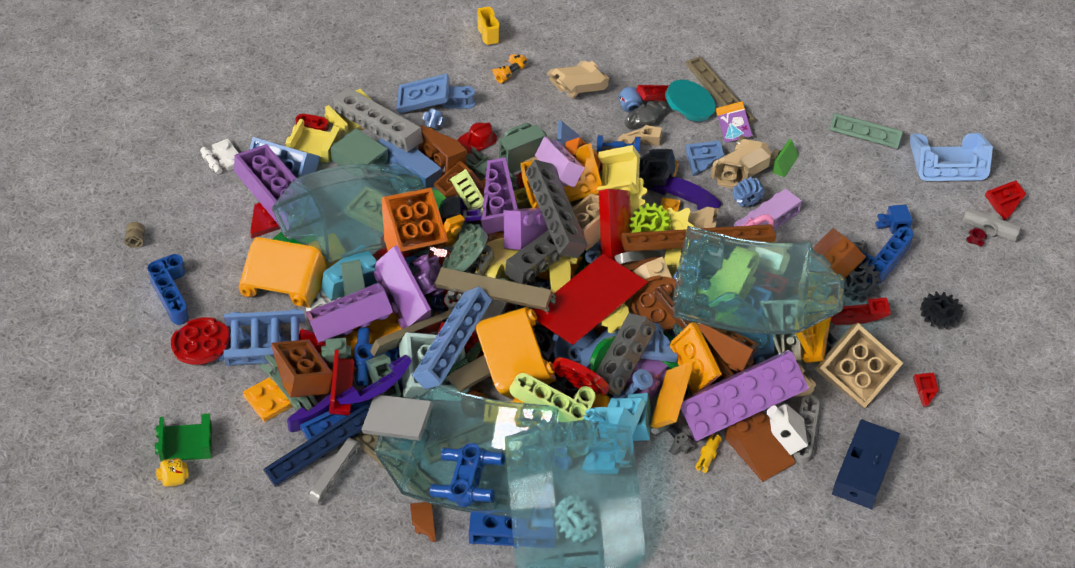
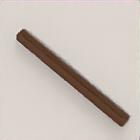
(667, 302)

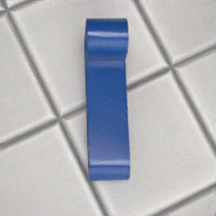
(890, 253)
(161, 276)

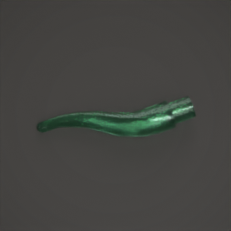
(471, 356)

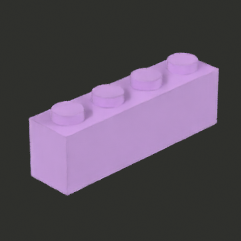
(565, 164)
(780, 207)

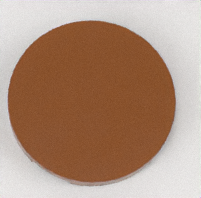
(647, 305)

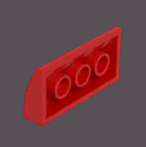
(614, 220)

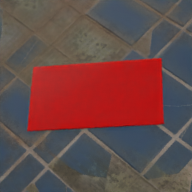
(589, 298)

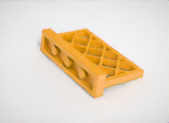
(814, 341)

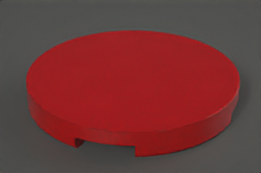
(200, 341)
(580, 375)

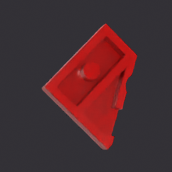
(1006, 198)
(262, 222)

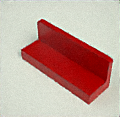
(341, 381)

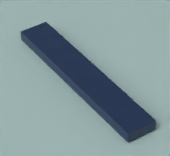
(316, 447)

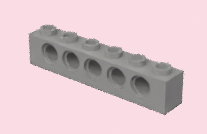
(378, 119)

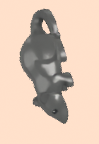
(646, 114)

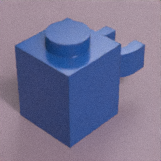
(896, 217)

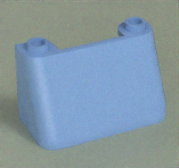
(955, 163)

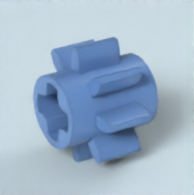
(433, 118)

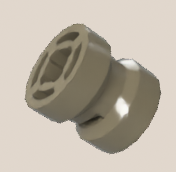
(134, 235)

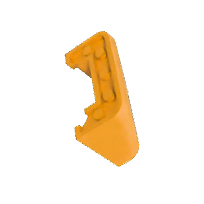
(586, 184)
(283, 269)
(513, 349)

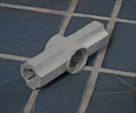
(991, 224)

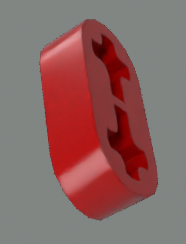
(313, 121)

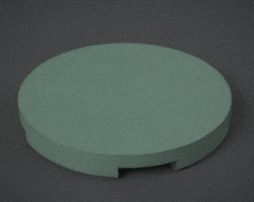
(466, 250)

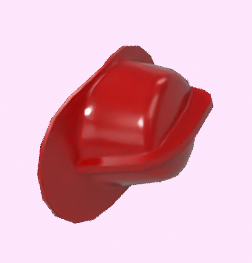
(479, 136)

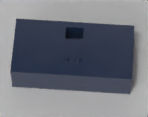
(865, 464)

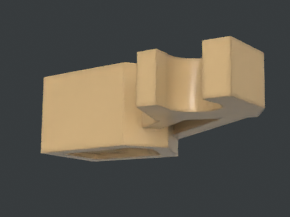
(648, 135)

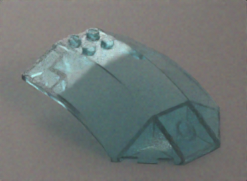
(342, 207)
(754, 284)
(453, 424)
(574, 496)

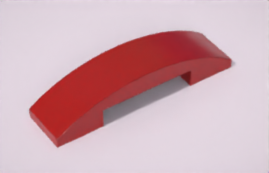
(864, 313)

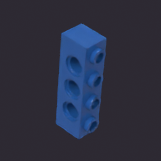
(482, 534)

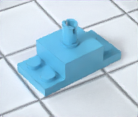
(619, 411)

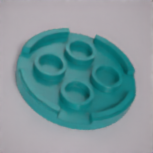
(690, 100)

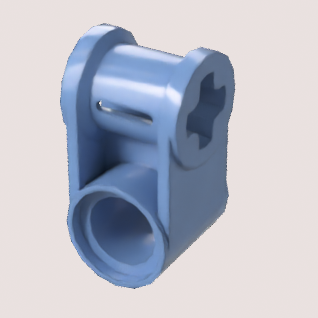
(458, 97)

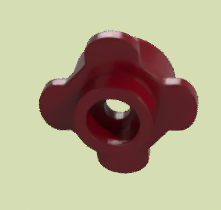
(976, 237)

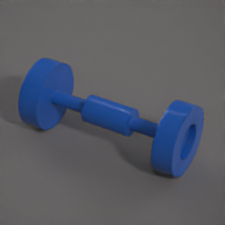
(616, 144)

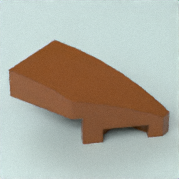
(423, 519)

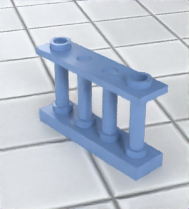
(255, 354)

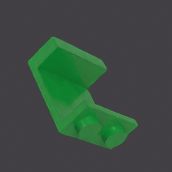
(184, 441)

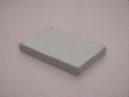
(397, 417)

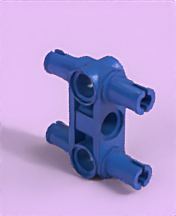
(364, 348)
(467, 475)

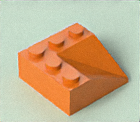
(412, 221)

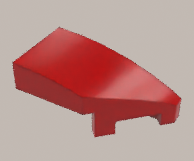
(926, 387)

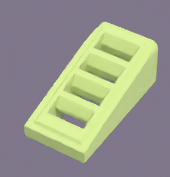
(473, 201)

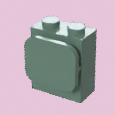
(520, 145)
(358, 149)

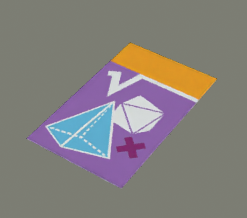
(733, 121)

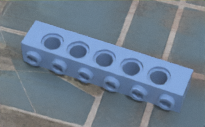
(452, 338)

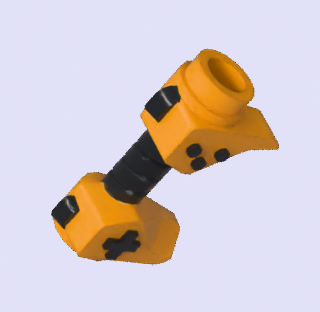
(504, 73)

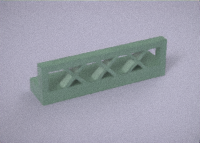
(866, 130)

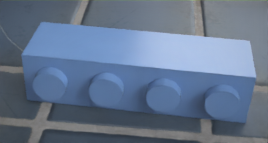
(415, 162)

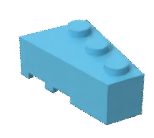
(332, 278)

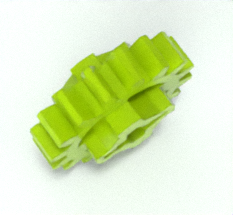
(650, 214)

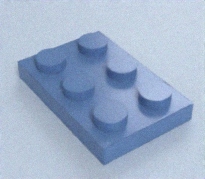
(423, 93)

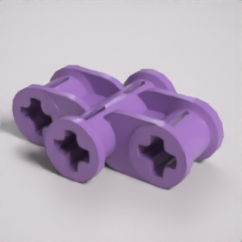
(427, 274)

